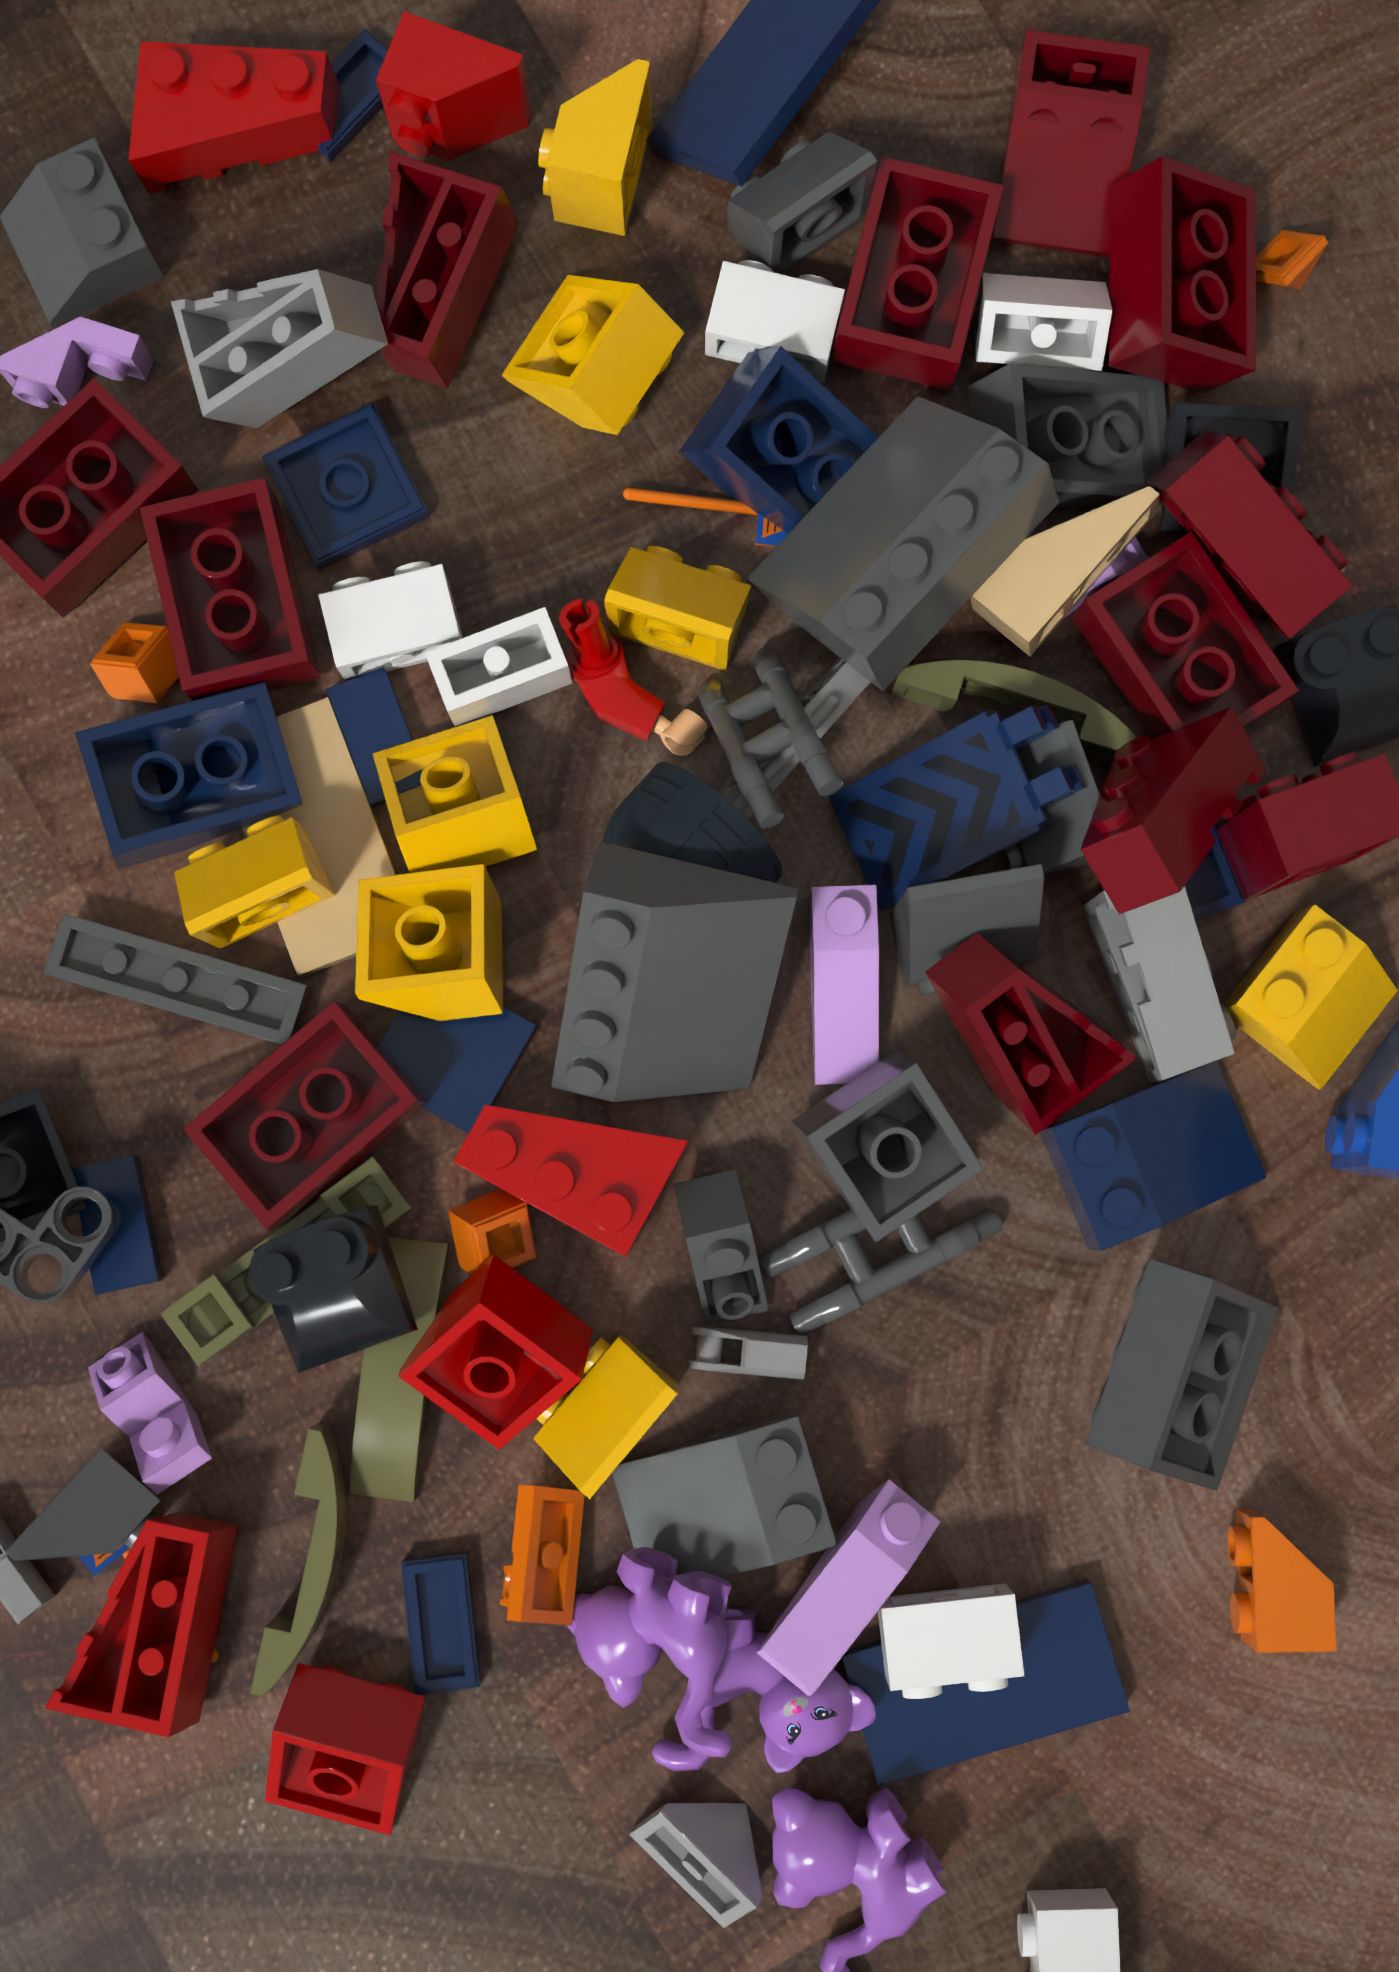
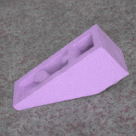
(844, 981)
(848, 1585)

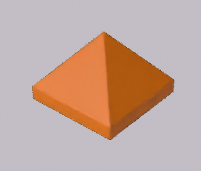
(1289, 258)

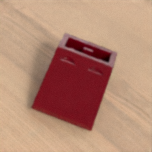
(1068, 140)

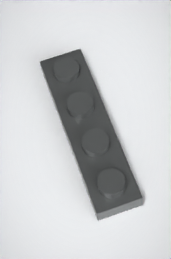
(176, 980)

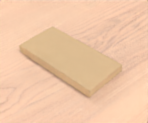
(340, 831)

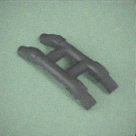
(792, 730)
(865, 1280)

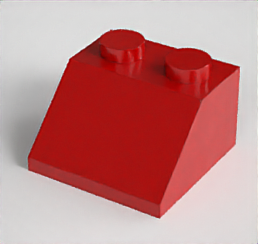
(450, 90)
(498, 1353)
(343, 1747)

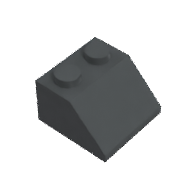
(802, 202)
(77, 234)
(1069, 819)
(888, 1144)

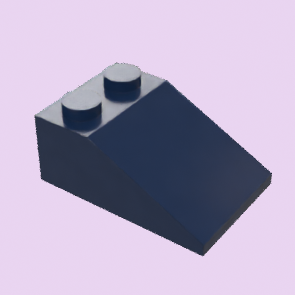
(776, 438)
(188, 773)
(1152, 1156)

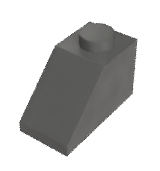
(90, 1515)

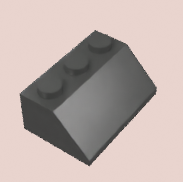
(1182, 1375)

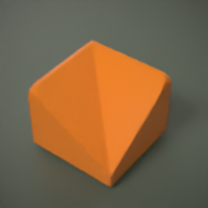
(137, 663)
(490, 1227)

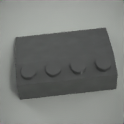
(907, 537)
(669, 977)

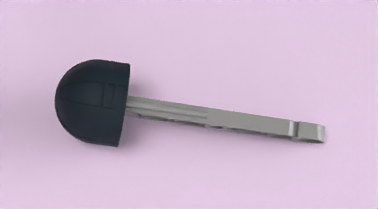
(692, 822)

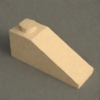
(1058, 567)

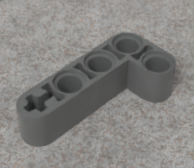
(53, 1238)

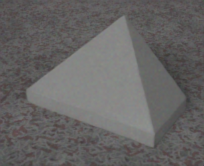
(707, 1854)

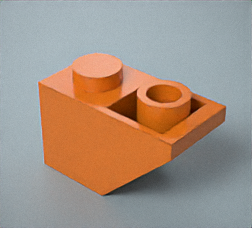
(1281, 1594)

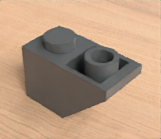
(721, 1247)

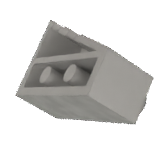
(275, 342)
(1162, 983)

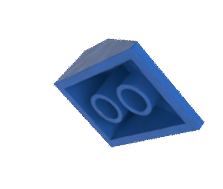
(1367, 1122)

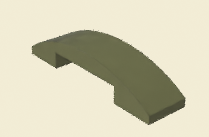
(940, 682)
(226, 1302)
(388, 1408)
(323, 1479)

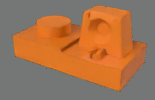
(545, 1556)

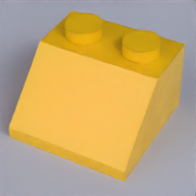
(599, 151)
(595, 352)
(677, 606)
(466, 802)
(251, 883)
(431, 943)
(1311, 995)
(605, 1413)

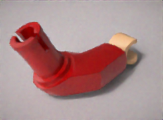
(606, 682)

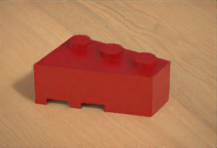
(226, 108)
(574, 1170)
(157, 1632)

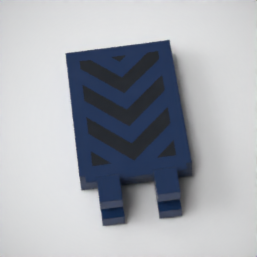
(951, 803)

